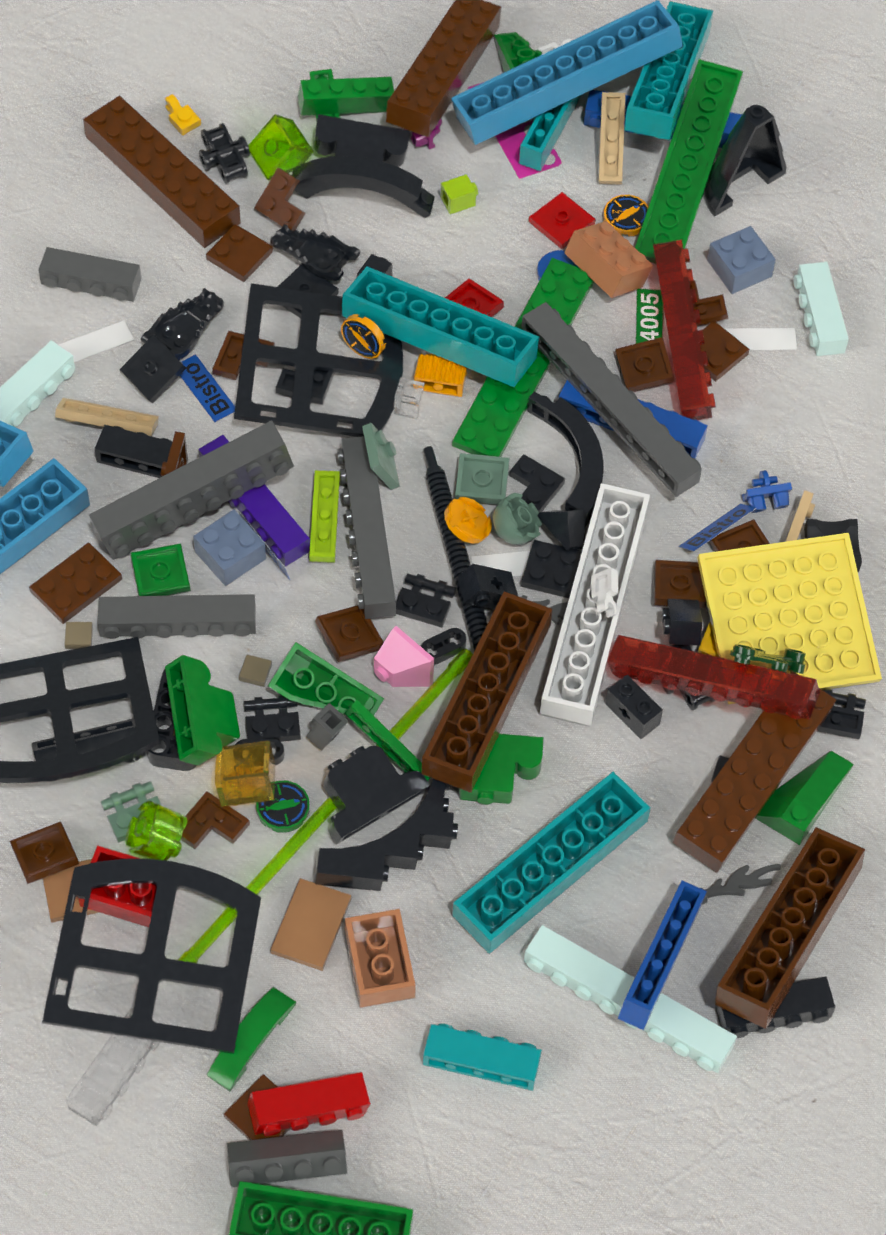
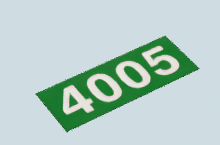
(649, 315)

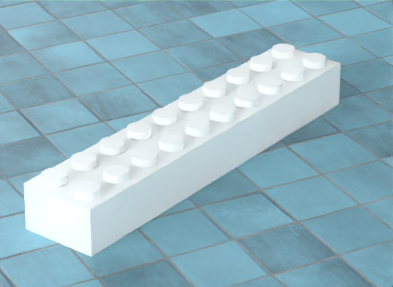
(585, 633)

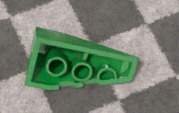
(513, 50)
(316, 683)
(804, 797)

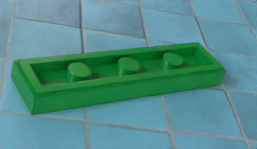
(383, 738)

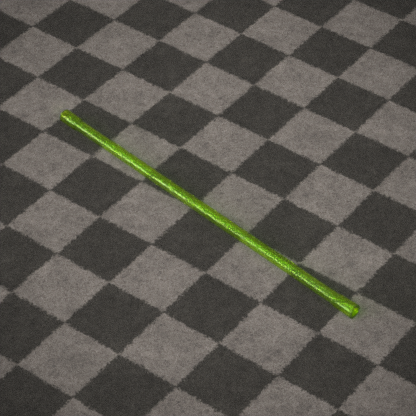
(454, 669)

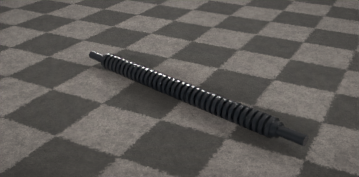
(454, 546)

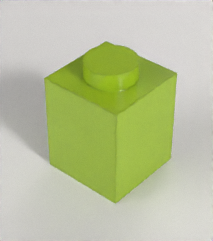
(458, 194)

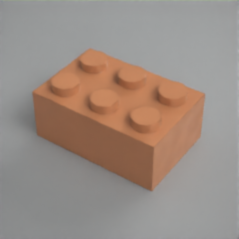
(608, 259)
(380, 958)

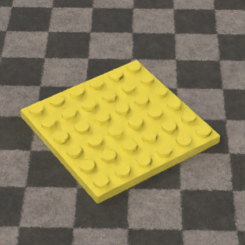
(797, 599)

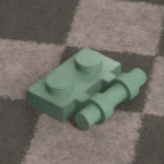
(120, 820)

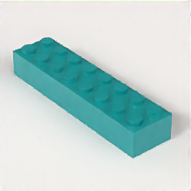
(666, 80)
(441, 326)
(550, 862)

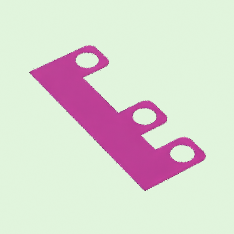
(510, 143)

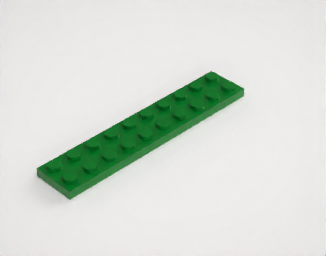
(689, 157)
(500, 406)

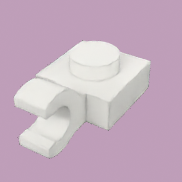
(603, 587)

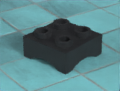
(818, 528)

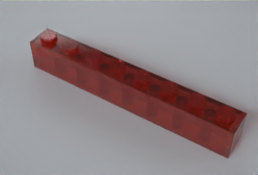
(682, 330)
(714, 677)

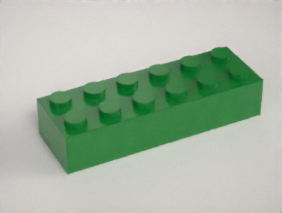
(293, 1212)

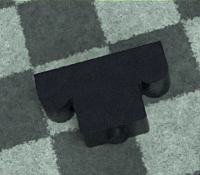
(360, 140)

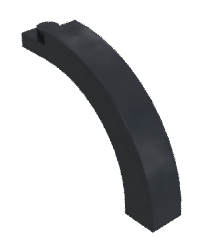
(363, 174)
(585, 444)

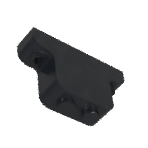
(367, 790)

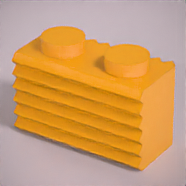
(440, 375)

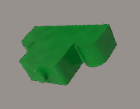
(201, 713)
(508, 757)

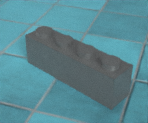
(90, 274)
(287, 1158)

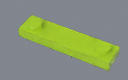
(324, 516)

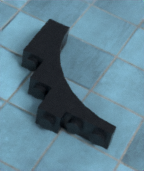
(369, 863)

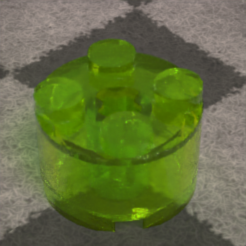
(156, 832)

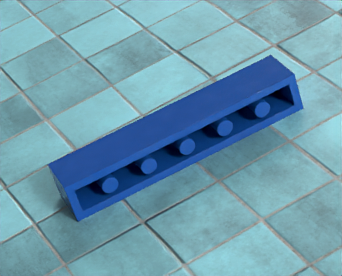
(682, 429)
(662, 955)

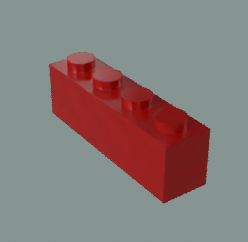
(308, 1104)

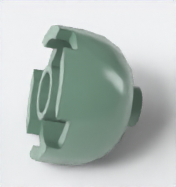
(516, 520)

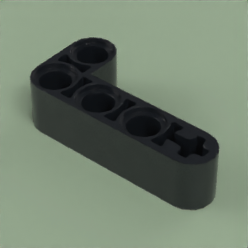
(163, 716)

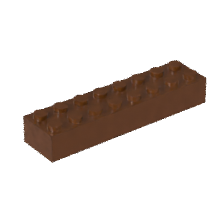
(443, 65)
(162, 171)
(486, 692)
(747, 783)
(789, 927)

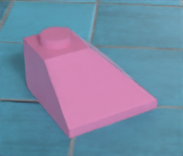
(403, 662)

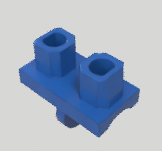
(757, 496)

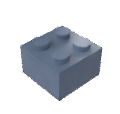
(741, 259)
(229, 547)

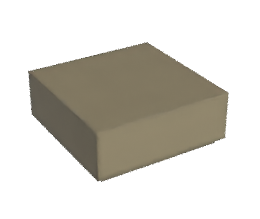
(78, 635)
(255, 670)

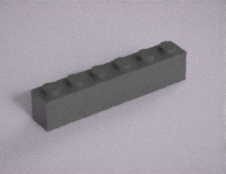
(177, 615)

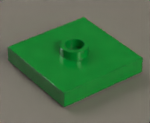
(160, 571)

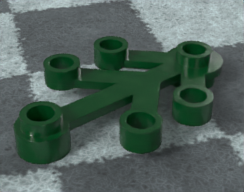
(791, 658)

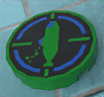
(287, 809)

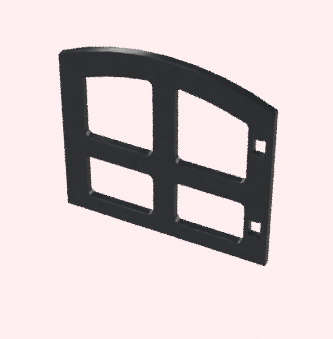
(307, 360)
(60, 701)
(152, 965)

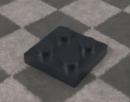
(551, 569)

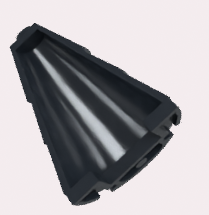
(749, 147)

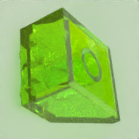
(279, 146)

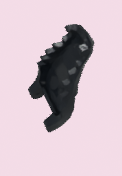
(318, 253)
(182, 326)

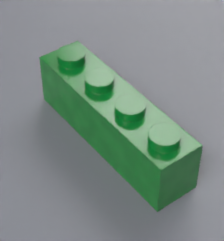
(344, 95)

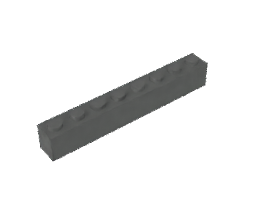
(367, 530)

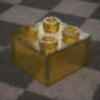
(245, 773)

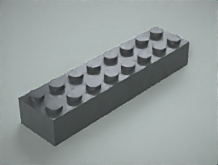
(192, 490)

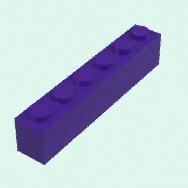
(268, 517)

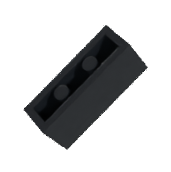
(132, 450)

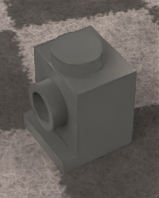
(326, 726)

